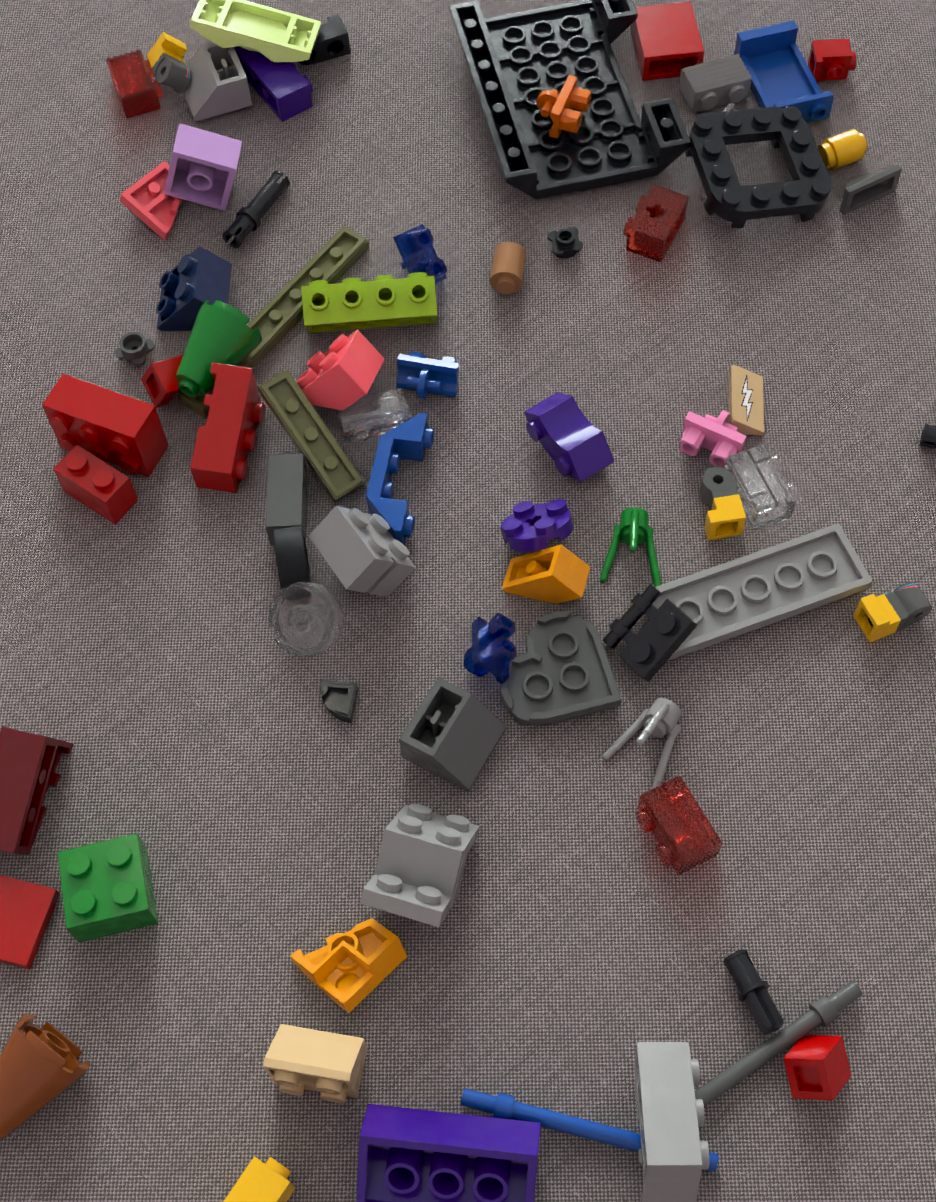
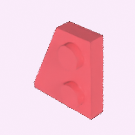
(150, 203)

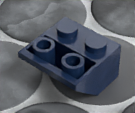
(188, 285)

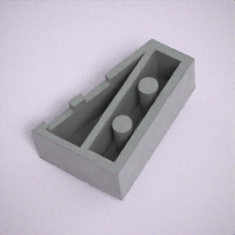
(669, 1121)

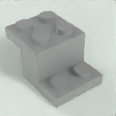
(420, 864)

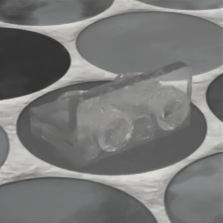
(373, 415)

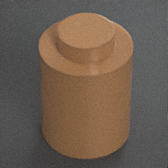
(507, 267)

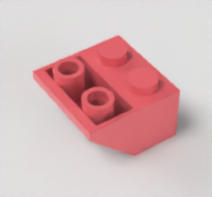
(341, 373)

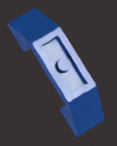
(403, 442)

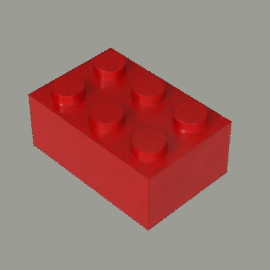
(106, 424)

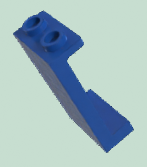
(781, 72)

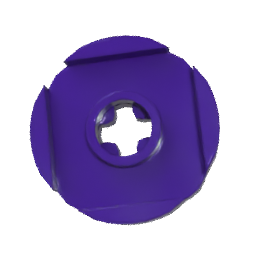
(535, 524)

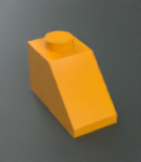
(547, 575)

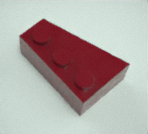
(25, 775)

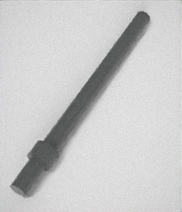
(821, 1013)

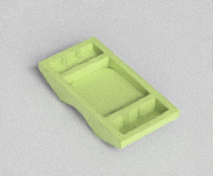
(256, 28)

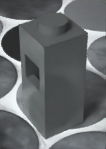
(286, 492)

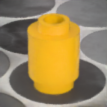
(843, 149)

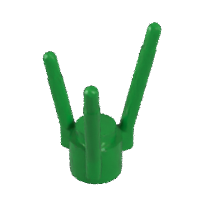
(633, 531)

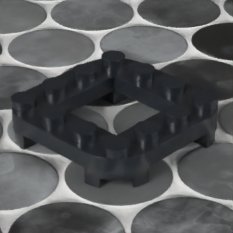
(741, 203)

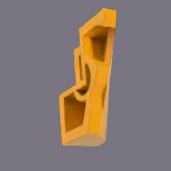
(352, 962)

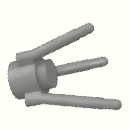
(658, 721)

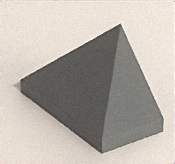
(869, 187)

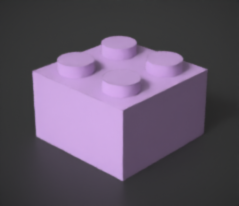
(202, 167)

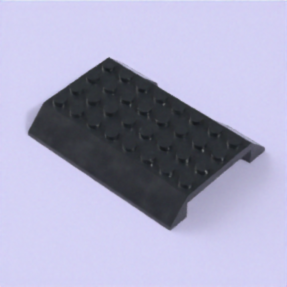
(535, 52)

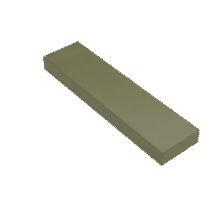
(311, 436)

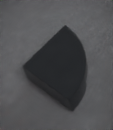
(339, 698)

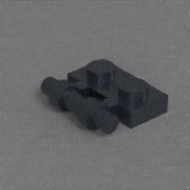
(656, 639)

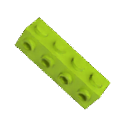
(369, 303)

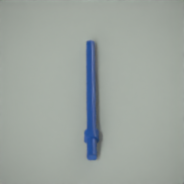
(506, 1107)

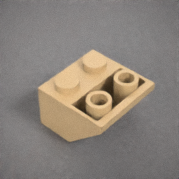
(316, 1062)

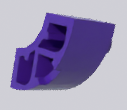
(568, 437)

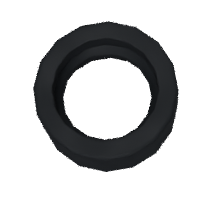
(291, 555)

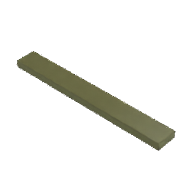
(286, 307)

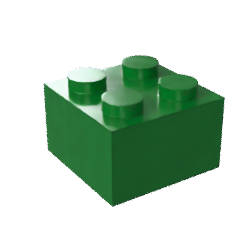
(107, 888)

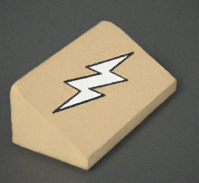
(746, 401)

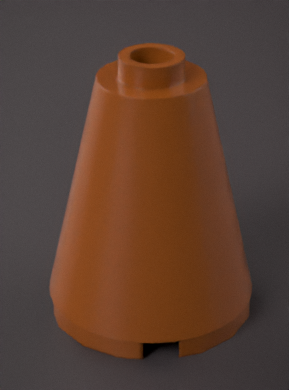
(34, 1071)

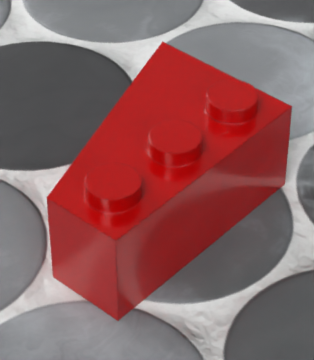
(229, 431)

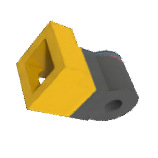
(168, 62)
(725, 507)
(891, 611)

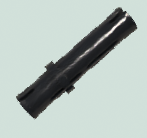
(249, 217)

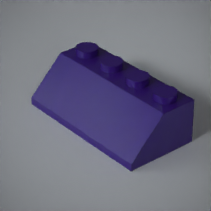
(445, 1157)

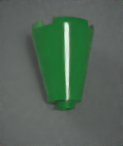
(216, 337)

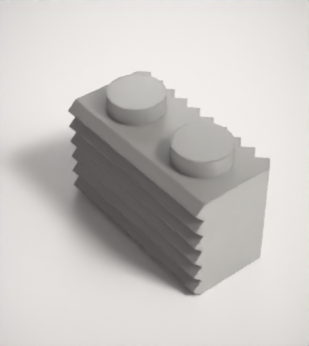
(715, 83)

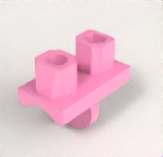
(713, 435)

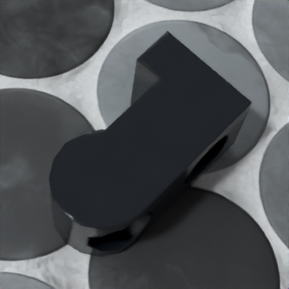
(330, 42)

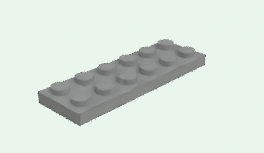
(766, 587)

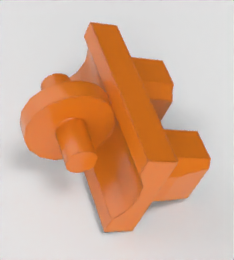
(560, 106)

